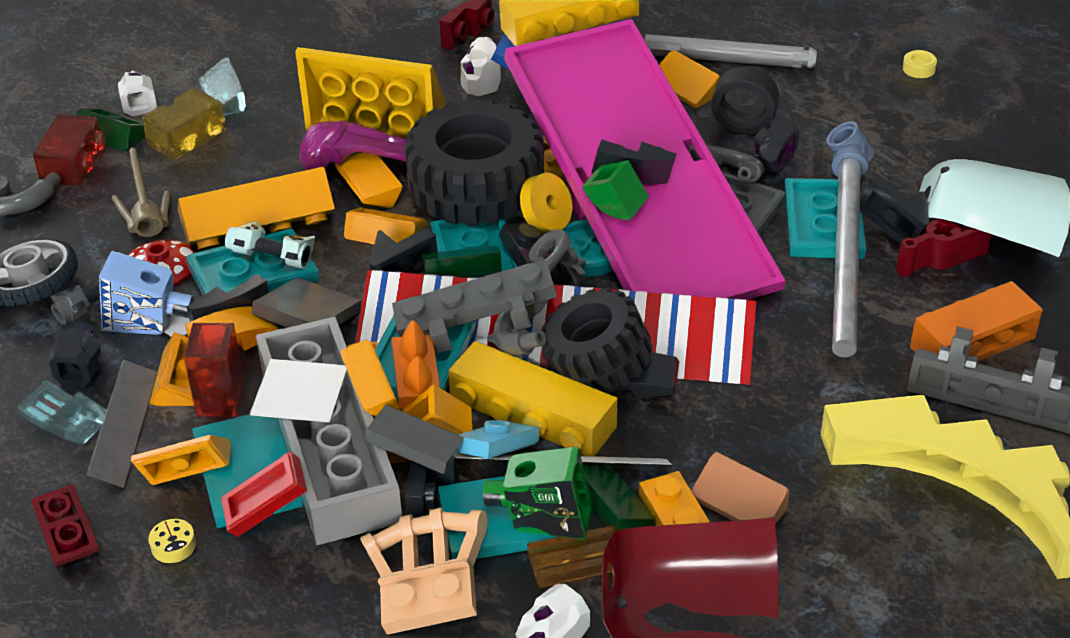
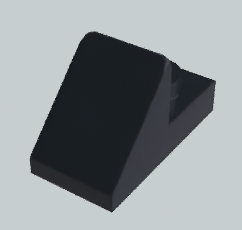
(893, 212)
(403, 255)

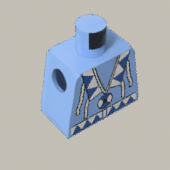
(138, 296)

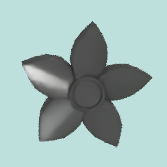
(572, 265)

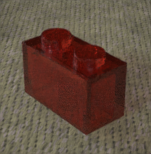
(69, 148)
(214, 369)

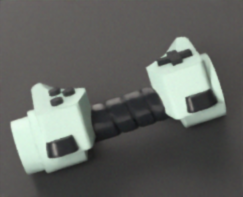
(250, 238)

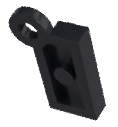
(519, 241)

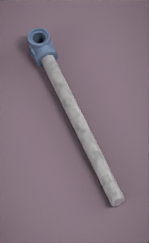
(849, 164)

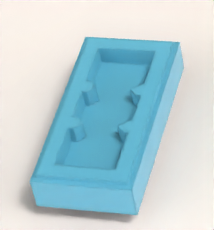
(498, 438)

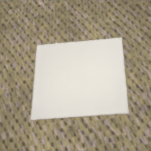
(299, 390)

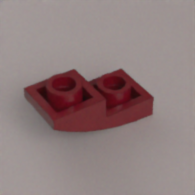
(466, 19)
(64, 525)

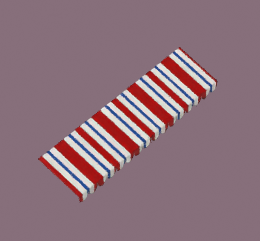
(704, 333)

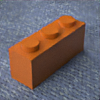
(998, 316)

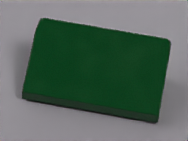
(118, 130)
(464, 262)
(614, 499)

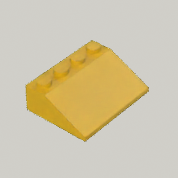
(366, 90)

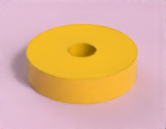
(546, 202)

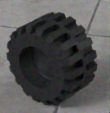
(597, 339)

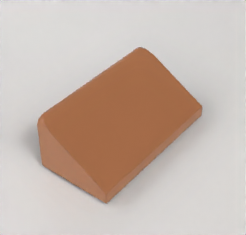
(739, 491)

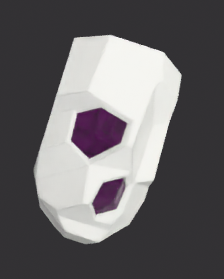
(478, 71)
(136, 94)
(556, 614)

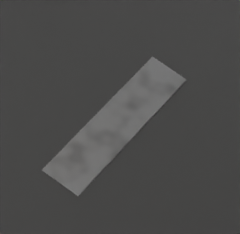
(122, 424)

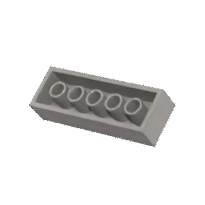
(345, 477)

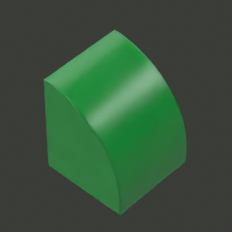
(616, 190)

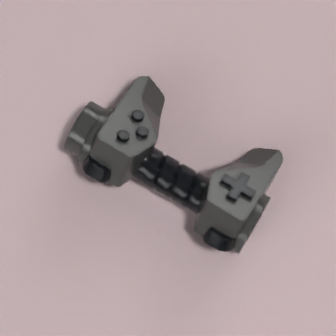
(73, 302)

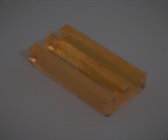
(570, 551)

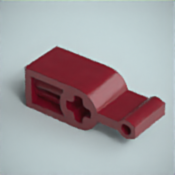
(941, 247)

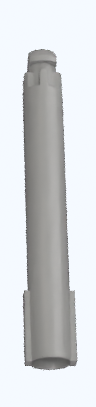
(733, 51)

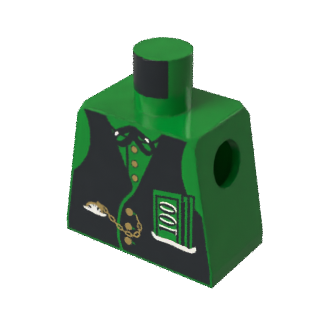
(544, 493)

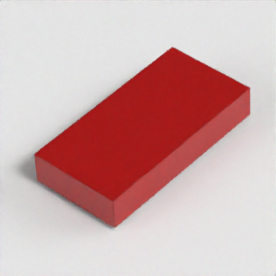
(263, 494)

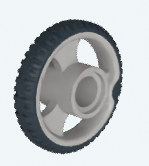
(28, 271)

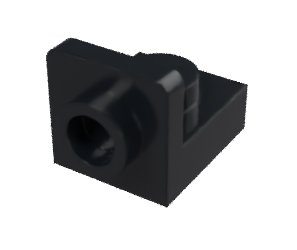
(423, 487)

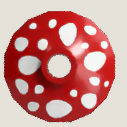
(168, 254)

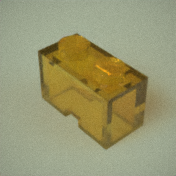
(185, 124)

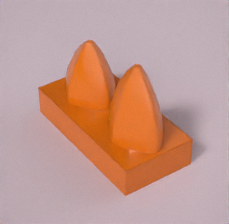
(413, 364)

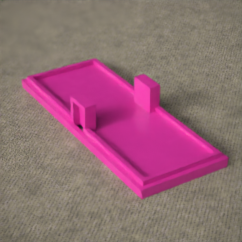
(689, 230)

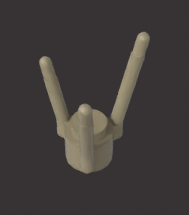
(145, 216)

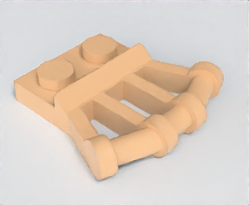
(432, 591)

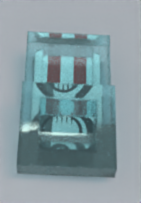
(61, 414)

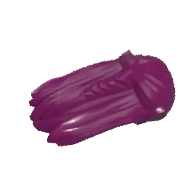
(337, 140)

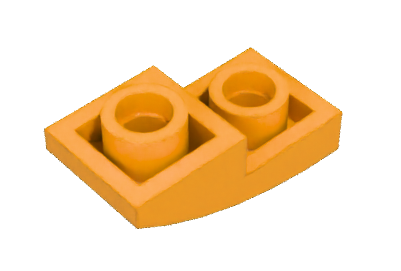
(245, 324)

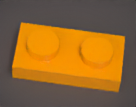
(671, 500)

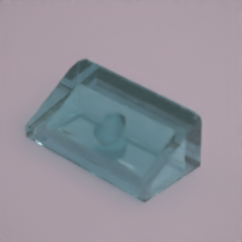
(224, 86)

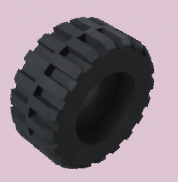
(472, 161)

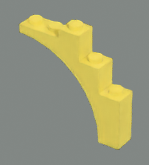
(908, 435)

